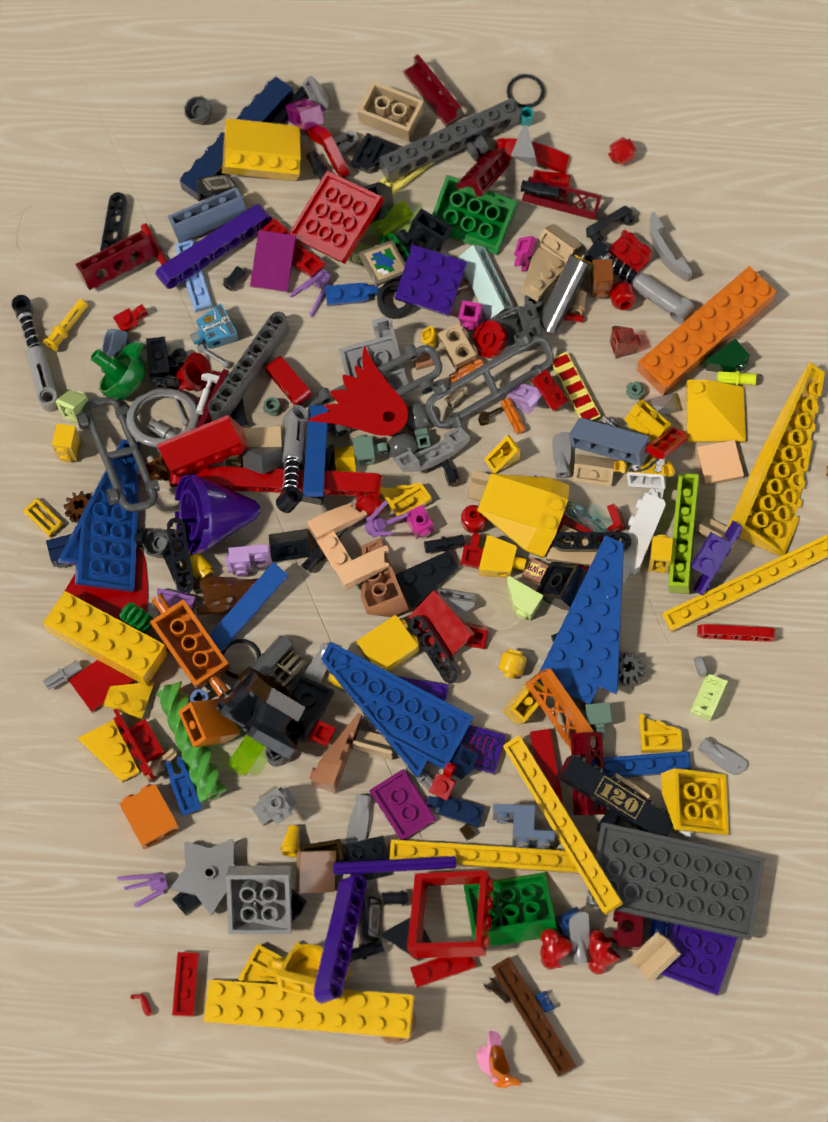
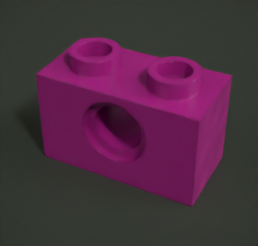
(305, 114)

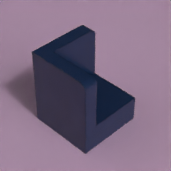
(465, 761)

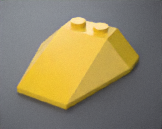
(525, 509)

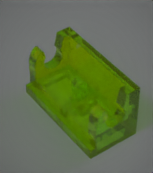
(397, 215)
(245, 756)

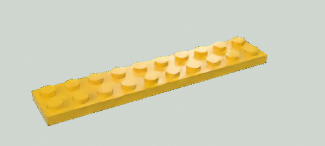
(268, 1007)

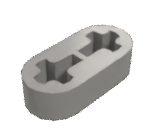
(343, 145)

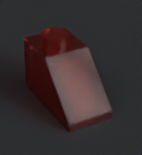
(624, 341)

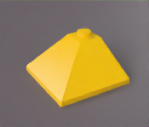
(714, 412)
(696, 800)

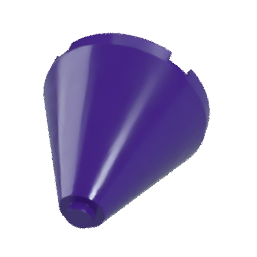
(211, 512)

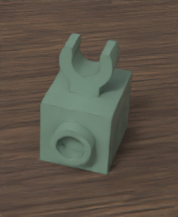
(365, 450)
(598, 716)

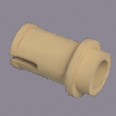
(578, 302)
(456, 395)

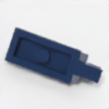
(457, 810)

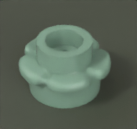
(630, 390)
(272, 401)

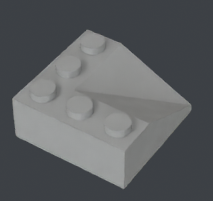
(259, 899)

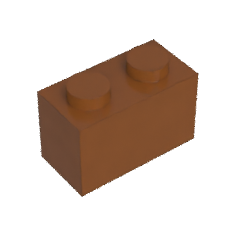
(601, 278)

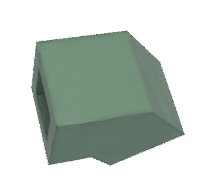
(422, 438)

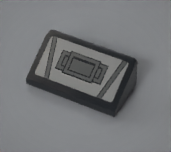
(215, 184)
(371, 918)

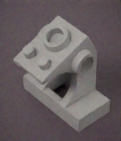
(274, 805)

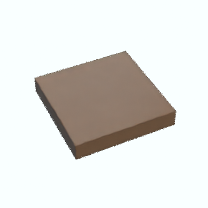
(315, 871)

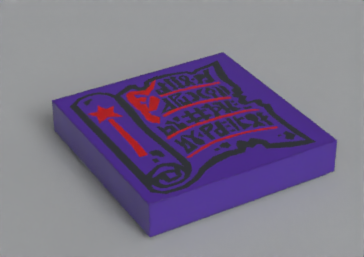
(487, 745)

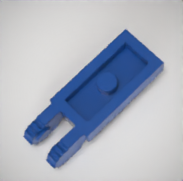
(183, 788)

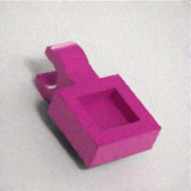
(524, 249)

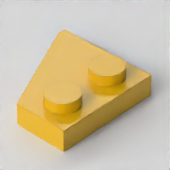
(405, 498)
(129, 698)
(658, 736)

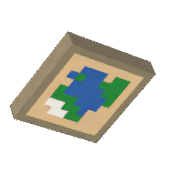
(383, 263)

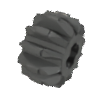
(635, 672)

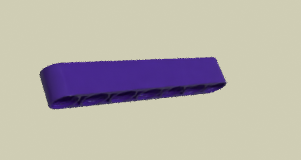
(213, 246)
(340, 938)

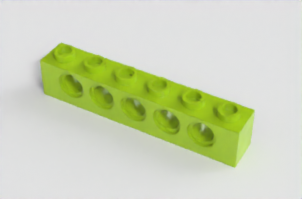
(683, 533)

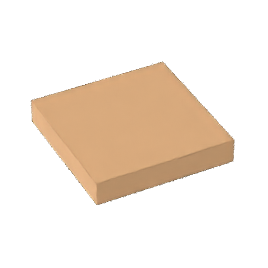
(719, 462)

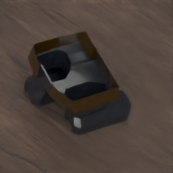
(263, 710)

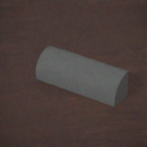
(563, 294)
(273, 654)

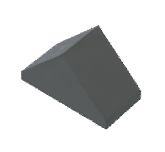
(263, 459)

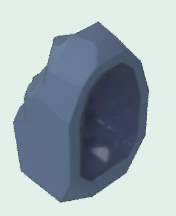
(114, 342)

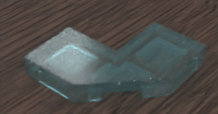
(577, 512)

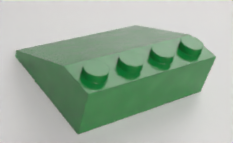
(475, 219)
(519, 909)

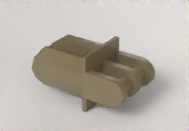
(289, 667)

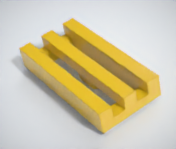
(31, 506)

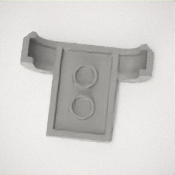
(381, 351)

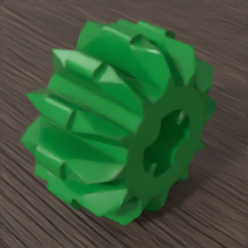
(136, 617)

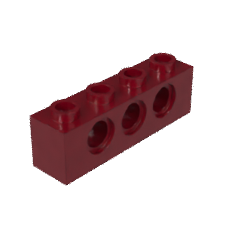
(106, 259)
(627, 940)

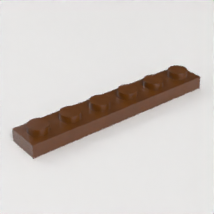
(533, 1017)

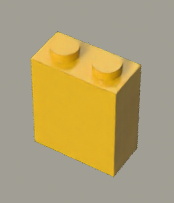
(388, 644)

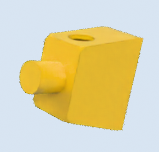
(499, 558)

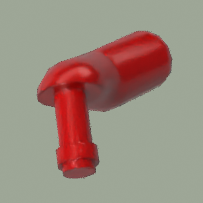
(574, 317)
(144, 1003)

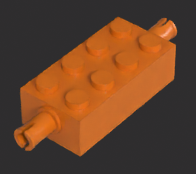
(190, 645)

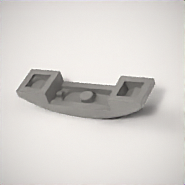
(678, 267)
(435, 454)

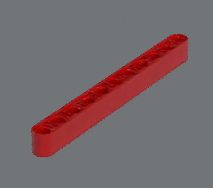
(247, 480)

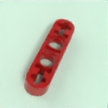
(739, 633)

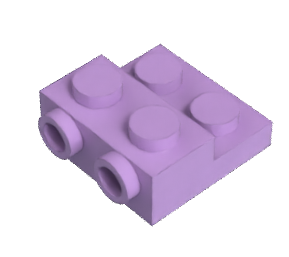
(243, 558)

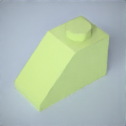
(72, 404)
(523, 599)

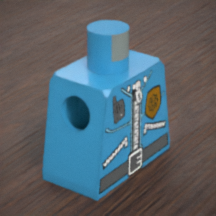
(215, 329)

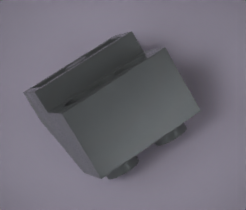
(529, 321)

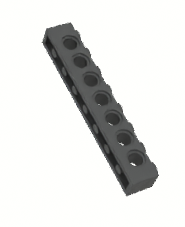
(449, 140)

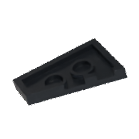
(425, 577)

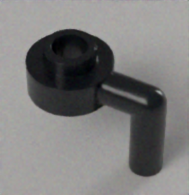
(450, 474)

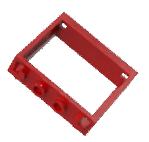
(450, 949)

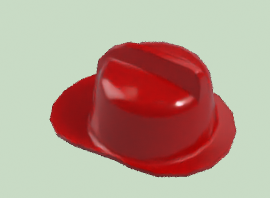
(191, 372)

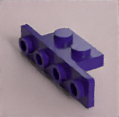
(712, 554)

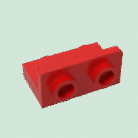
(631, 251)
(550, 390)

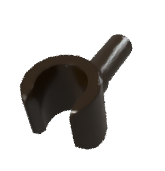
(484, 416)
(496, 990)

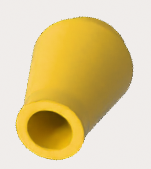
(291, 842)

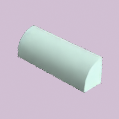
(486, 281)

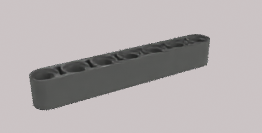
(249, 366)

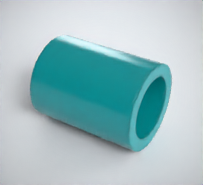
(526, 116)

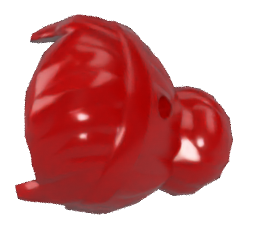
(553, 948)
(601, 952)

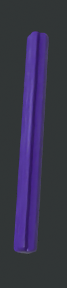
(394, 865)

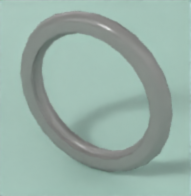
(153, 394)

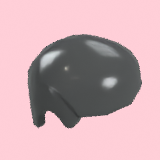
(198, 110)
(417, 417)
(401, 443)
(156, 543)

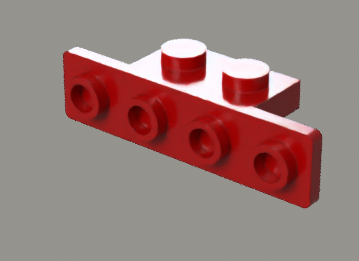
(143, 741)

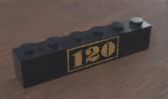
(614, 797)

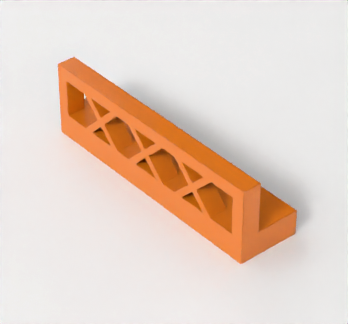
(562, 701)

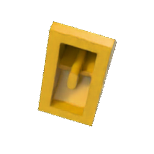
(503, 455)
(345, 459)

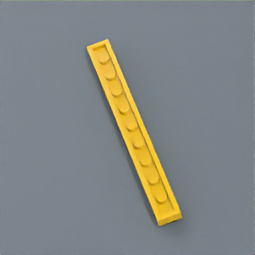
(746, 584)
(562, 825)
(487, 856)

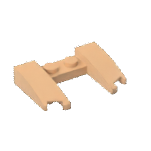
(348, 571)

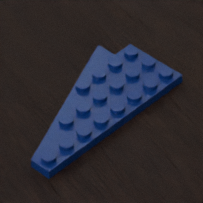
(105, 534)
(589, 640)
(407, 717)

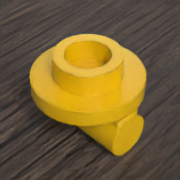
(429, 336)

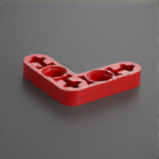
(323, 137)

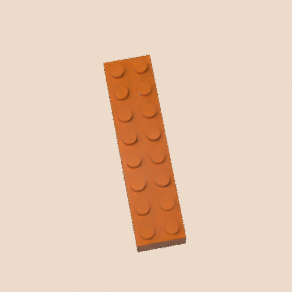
(706, 331)

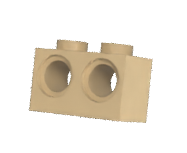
(454, 348)

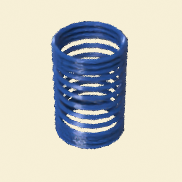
(541, 995)

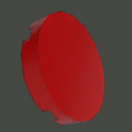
(490, 339)

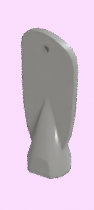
(562, 454)
(316, 669)
(723, 757)
(359, 819)
(579, 936)

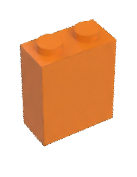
(206, 724)
(149, 816)

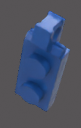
(349, 293)

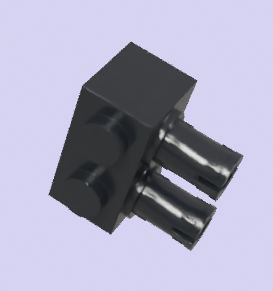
(428, 230)

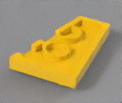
(110, 748)

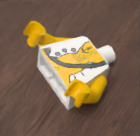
(649, 475)

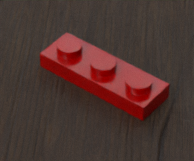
(667, 443)
(440, 969)
(185, 984)

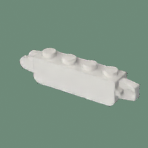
(642, 530)

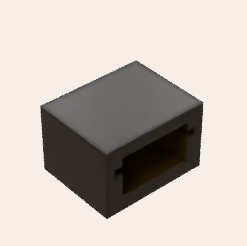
(466, 831)

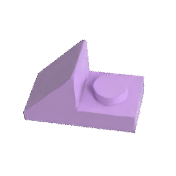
(525, 397)

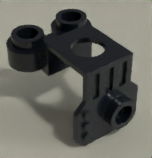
(173, 383)

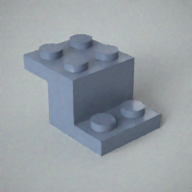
(523, 826)

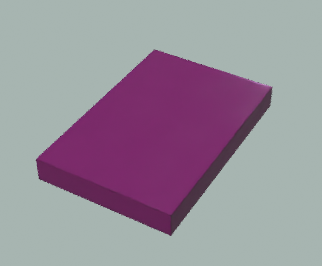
(273, 261)
(402, 805)

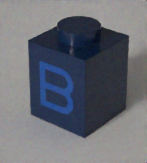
(562, 921)

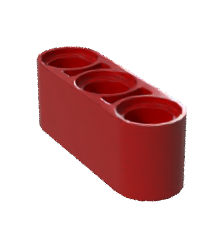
(288, 381)

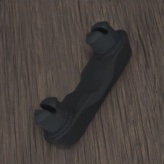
(623, 213)

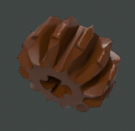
(75, 502)

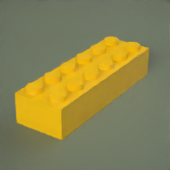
(105, 638)

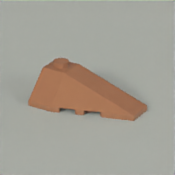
(382, 591)
(332, 765)

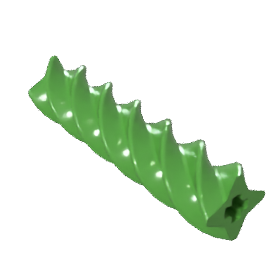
(197, 760)

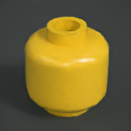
(512, 663)

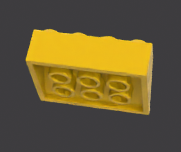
(261, 150)

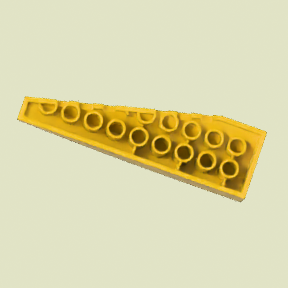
(776, 481)

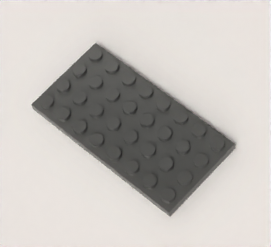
(680, 881)

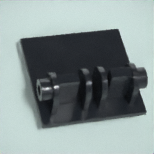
(368, 850)

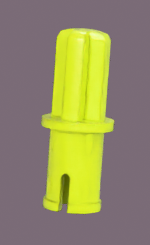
(736, 378)

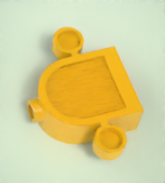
(298, 971)

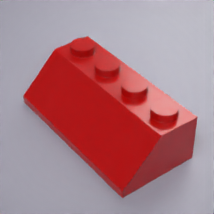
(203, 446)

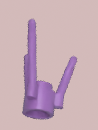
(318, 280)
(375, 526)
(156, 882)

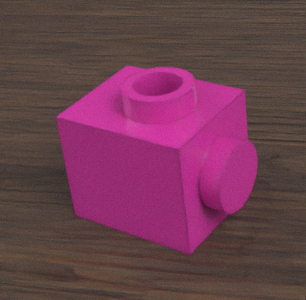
(470, 315)
(419, 522)

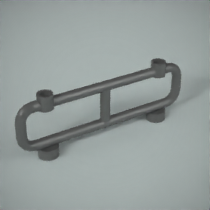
(424, 382)
(442, 389)
(116, 494)

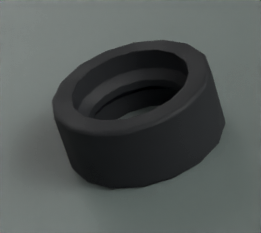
(386, 311)

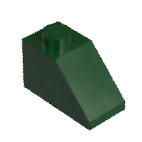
(728, 359)

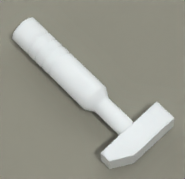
(210, 378)

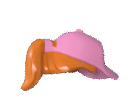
(494, 1063)

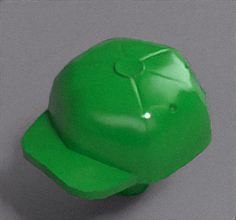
(122, 373)

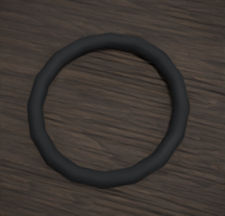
(531, 77)
(240, 641)

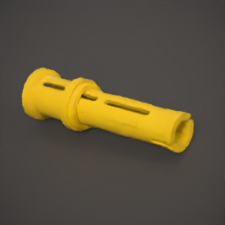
(59, 331)

